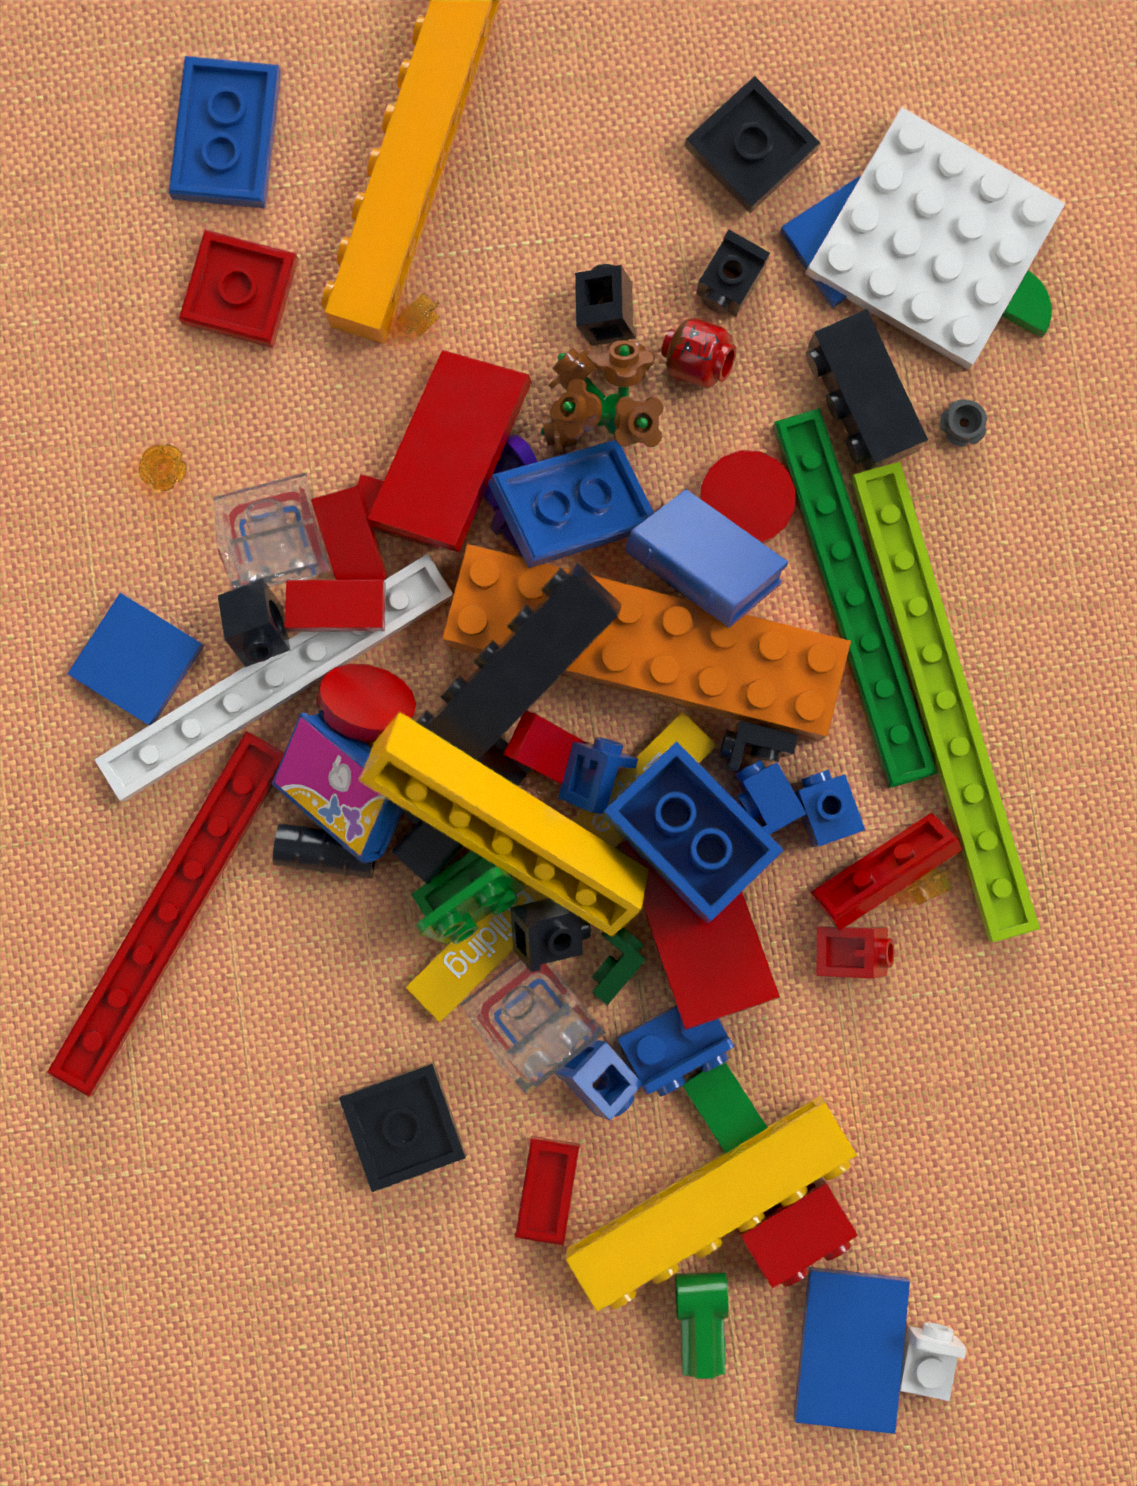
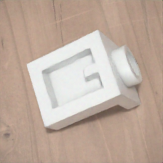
(930, 1360)

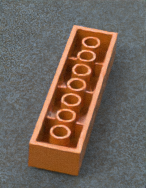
(666, 648)

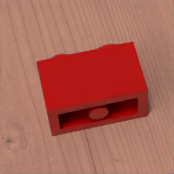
(799, 1235)

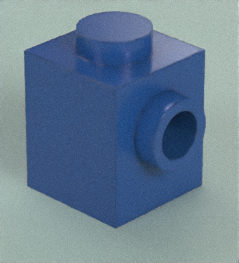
(828, 808)

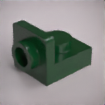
(615, 973)

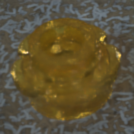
(419, 315)
(150, 465)
(930, 886)

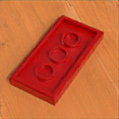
(450, 450)
(710, 966)

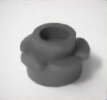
(969, 411)

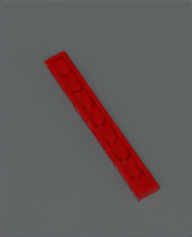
(167, 915)

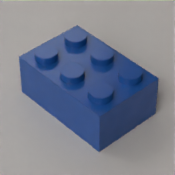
(692, 833)

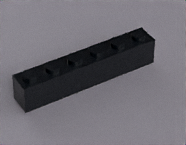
(523, 665)

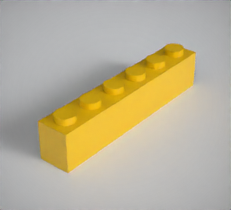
(505, 825)
(710, 1204)

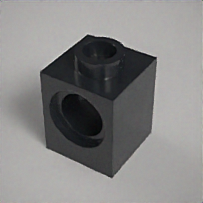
(253, 622)

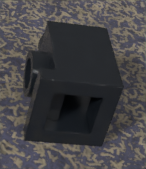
(741, 258)
(604, 304)
(546, 933)

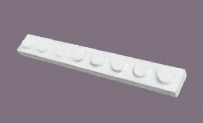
(264, 686)

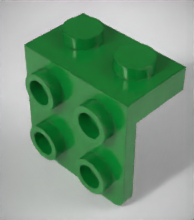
(463, 897)

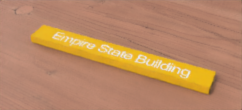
(466, 964)

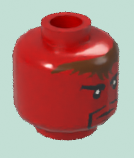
(699, 353)

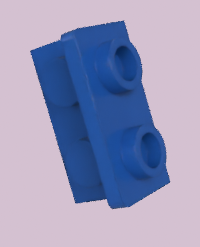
(665, 1051)

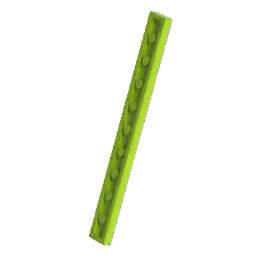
(945, 703)

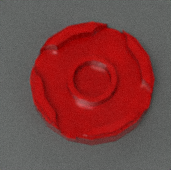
(751, 492)
(363, 700)

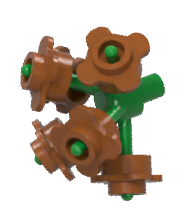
(588, 407)

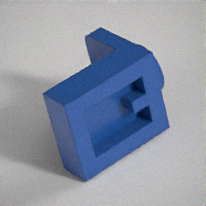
(593, 773)

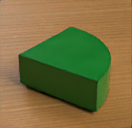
(1030, 306)

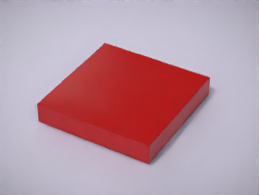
(238, 288)

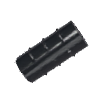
(316, 851)

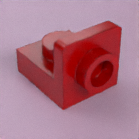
(853, 952)

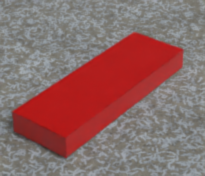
(886, 871)

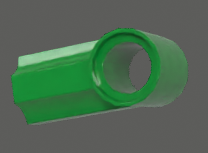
(701, 1310)

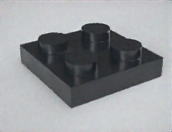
(752, 144)
(402, 1127)

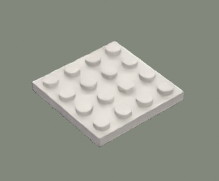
(935, 238)

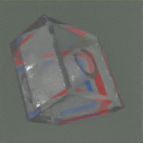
(270, 533)
(531, 1022)

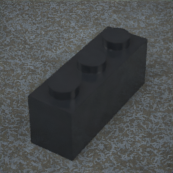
(865, 392)

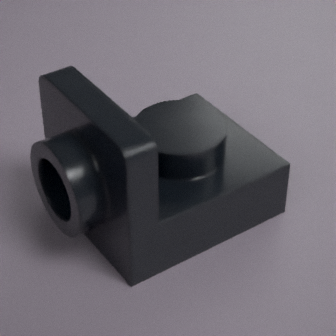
(765, 744)

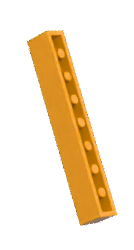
(407, 166)

